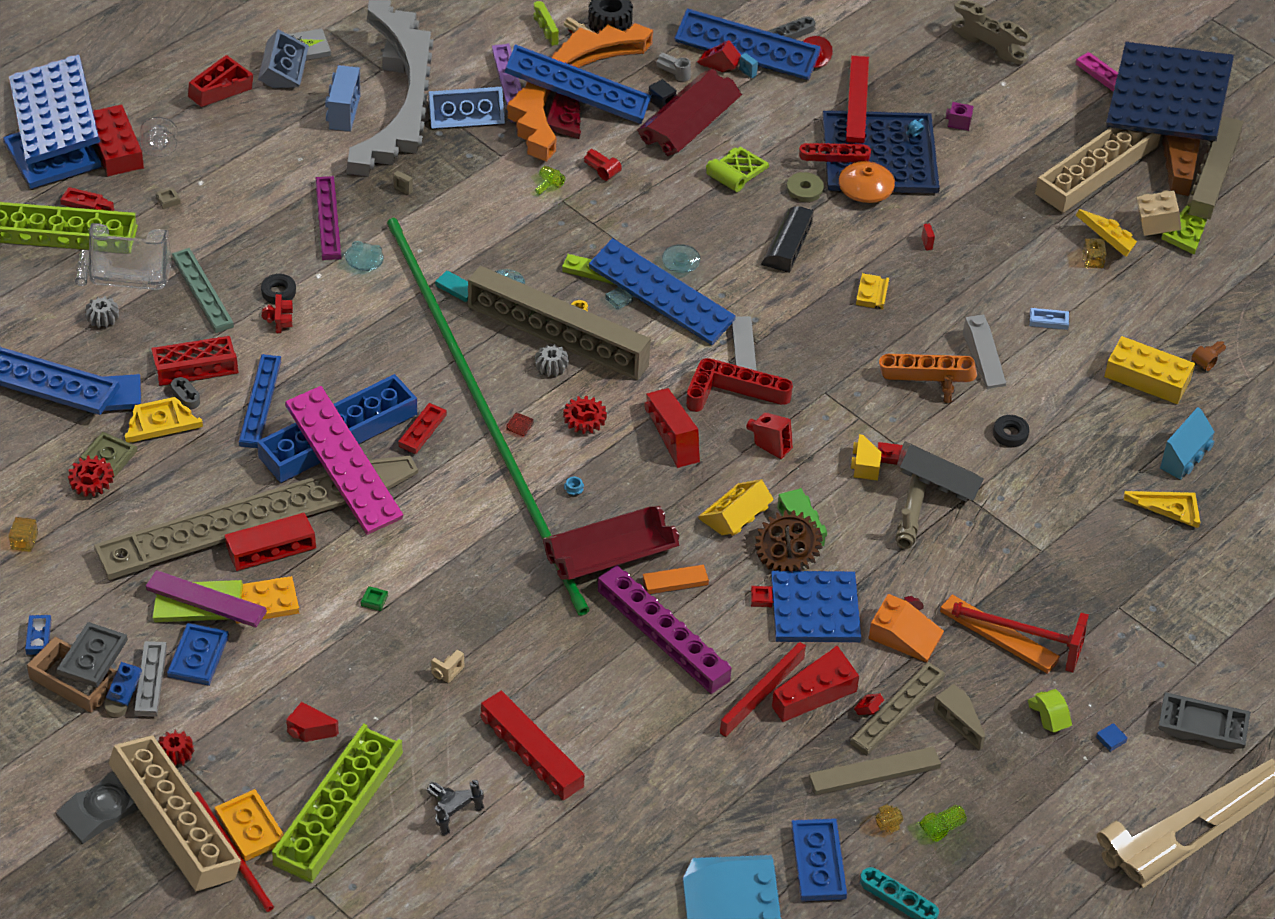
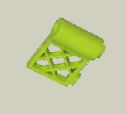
(731, 174)

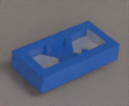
(37, 633)

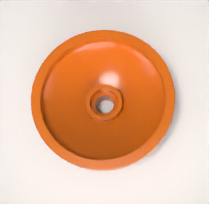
(866, 182)

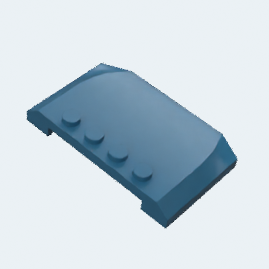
(731, 888)

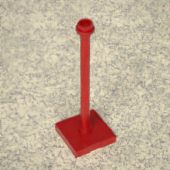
(1073, 641)

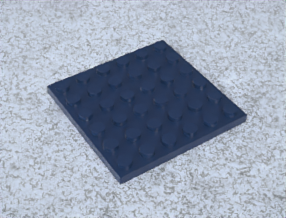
(1170, 91)
(906, 157)

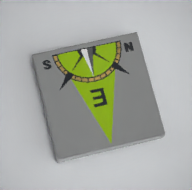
(316, 41)

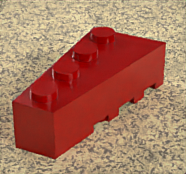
(674, 427)

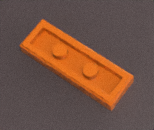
(675, 579)

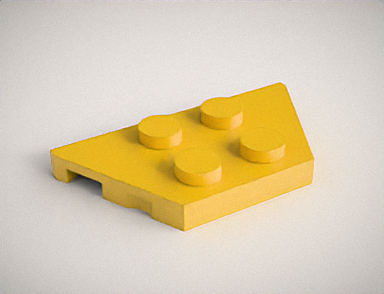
(1109, 231)
(160, 419)

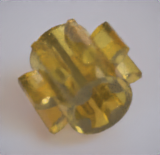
(889, 818)

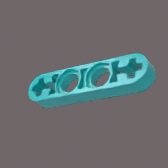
(897, 898)

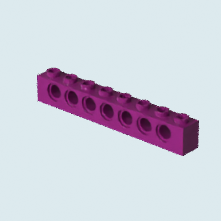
(664, 629)

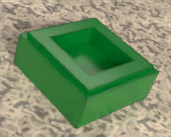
(374, 598)

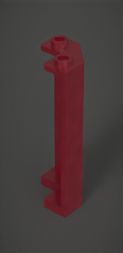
(690, 112)
(610, 542)

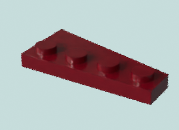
(565, 116)

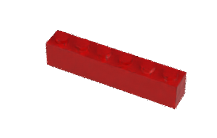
(532, 745)

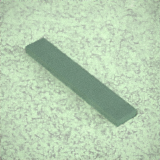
(202, 290)

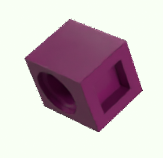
(959, 116)

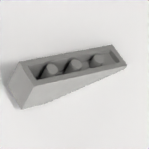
(983, 349)

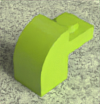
(1052, 710)

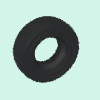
(278, 280)
(1007, 439)

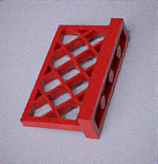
(196, 367)

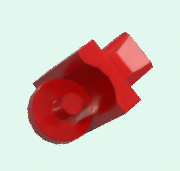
(281, 306)

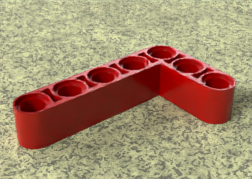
(735, 379)

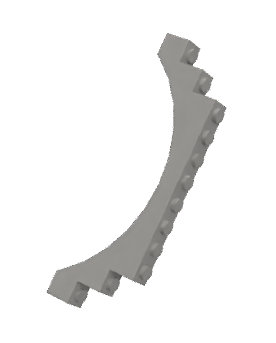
(404, 129)

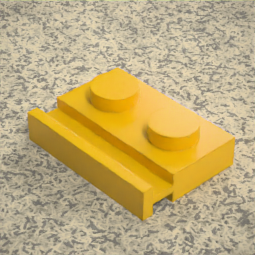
(872, 291)

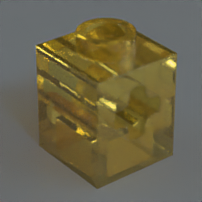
(1094, 248)
(23, 534)

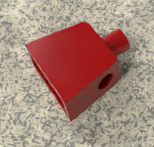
(772, 434)

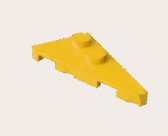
(1175, 505)

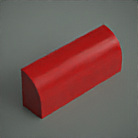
(270, 541)

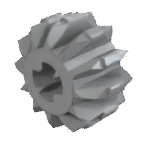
(102, 312)
(551, 360)

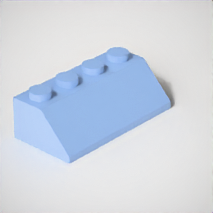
(466, 107)

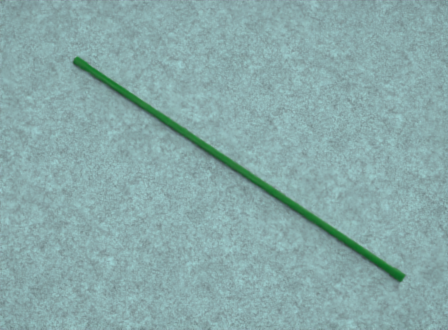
(576, 597)

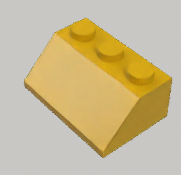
(737, 507)

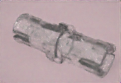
(82, 268)

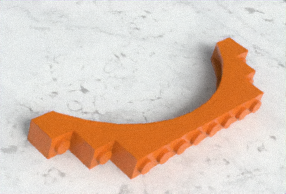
(579, 50)

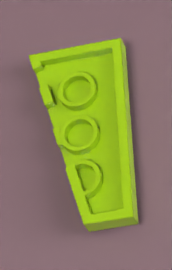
(1190, 232)

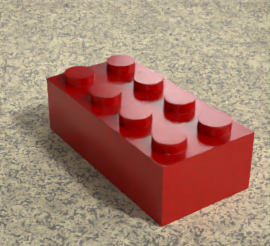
(118, 144)

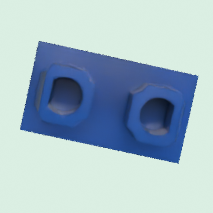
(124, 683)

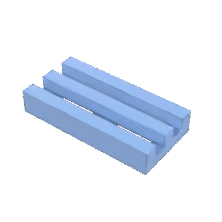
(1049, 318)

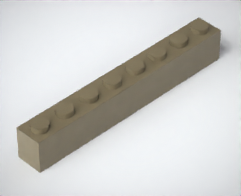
(1214, 168)

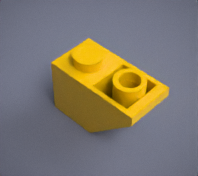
(867, 459)

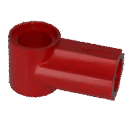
(605, 167)

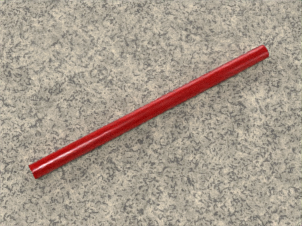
(244, 869)

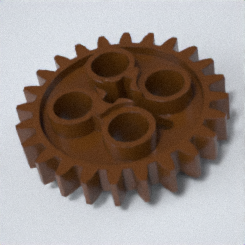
(769, 545)

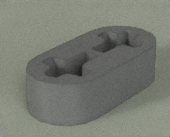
(189, 391)

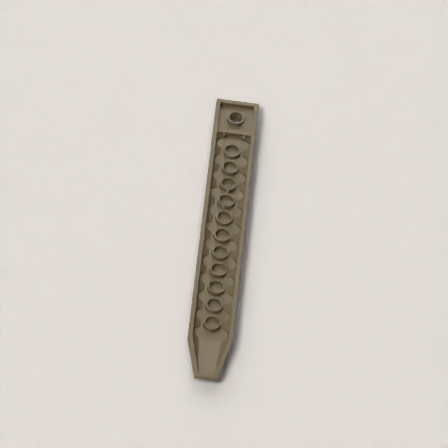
(210, 526)

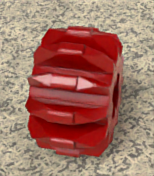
(177, 747)

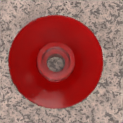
(826, 49)

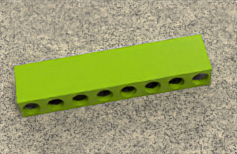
(59, 225)
(337, 804)

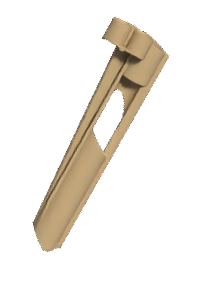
(1156, 848)

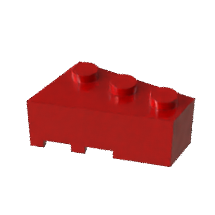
(219, 82)

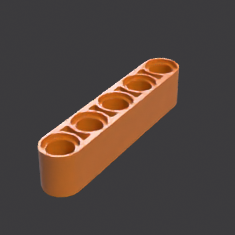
(927, 367)

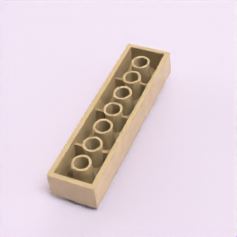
(1093, 166)
(174, 813)

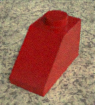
(721, 57)
(311, 724)

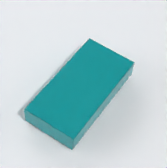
(453, 285)

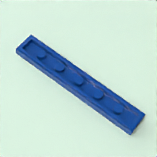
(260, 401)

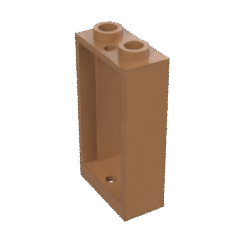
(47, 657)

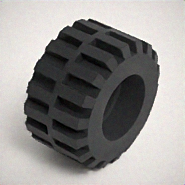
(611, 13)

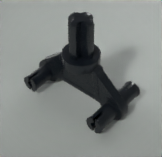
(452, 801)

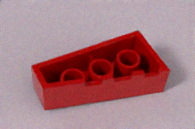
(816, 685)

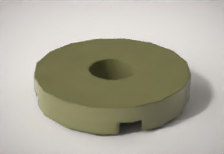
(798, 180)

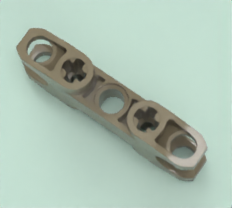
(999, 35)

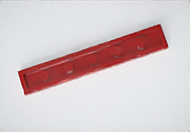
(762, 689)

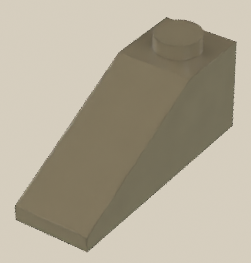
(959, 712)

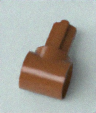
(1208, 356)

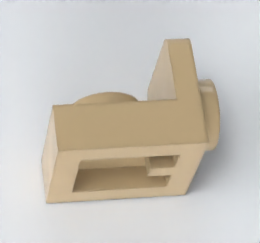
(450, 668)

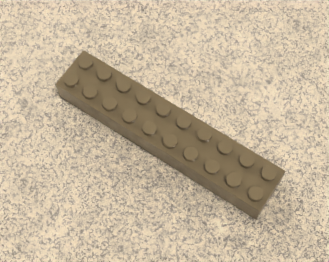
(559, 322)

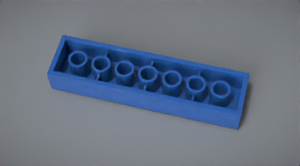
(364, 413)

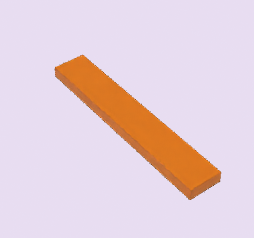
(1005, 637)

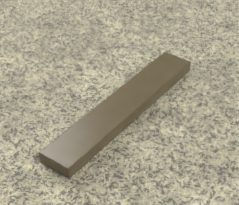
(897, 708)
(874, 770)

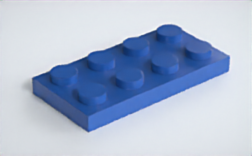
(818, 859)

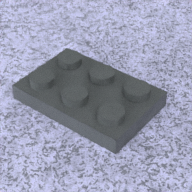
(92, 654)

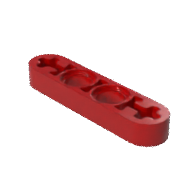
(808, 150)

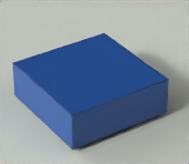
(1111, 737)

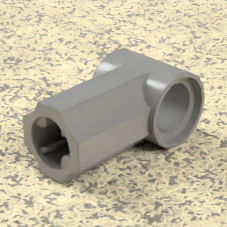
(680, 67)

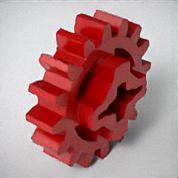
(584, 414)
(90, 476)

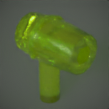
(551, 177)

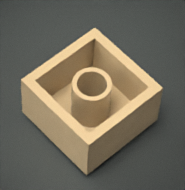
(1159, 213)

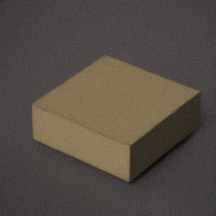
(403, 182)
(168, 198)

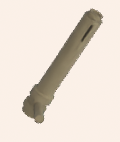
(908, 526)

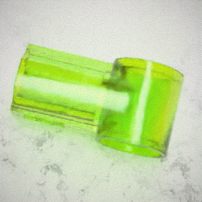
(939, 824)

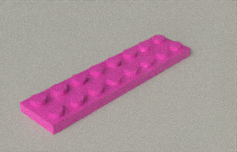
(344, 460)

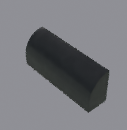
(788, 239)

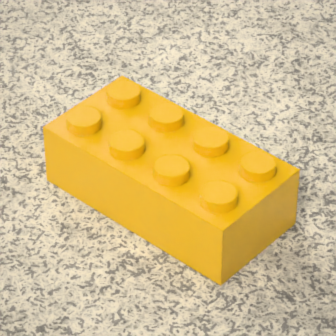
(1149, 370)

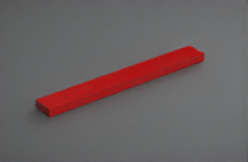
(857, 99)

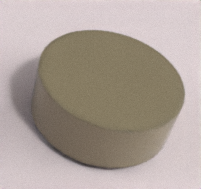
(115, 709)

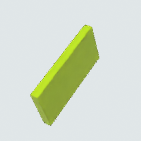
(171, 610)

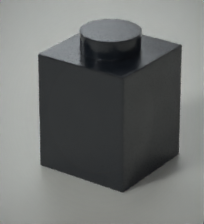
(661, 93)

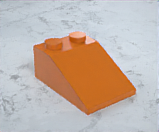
(905, 629)

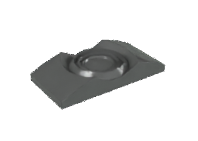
(1204, 721)
(96, 808)

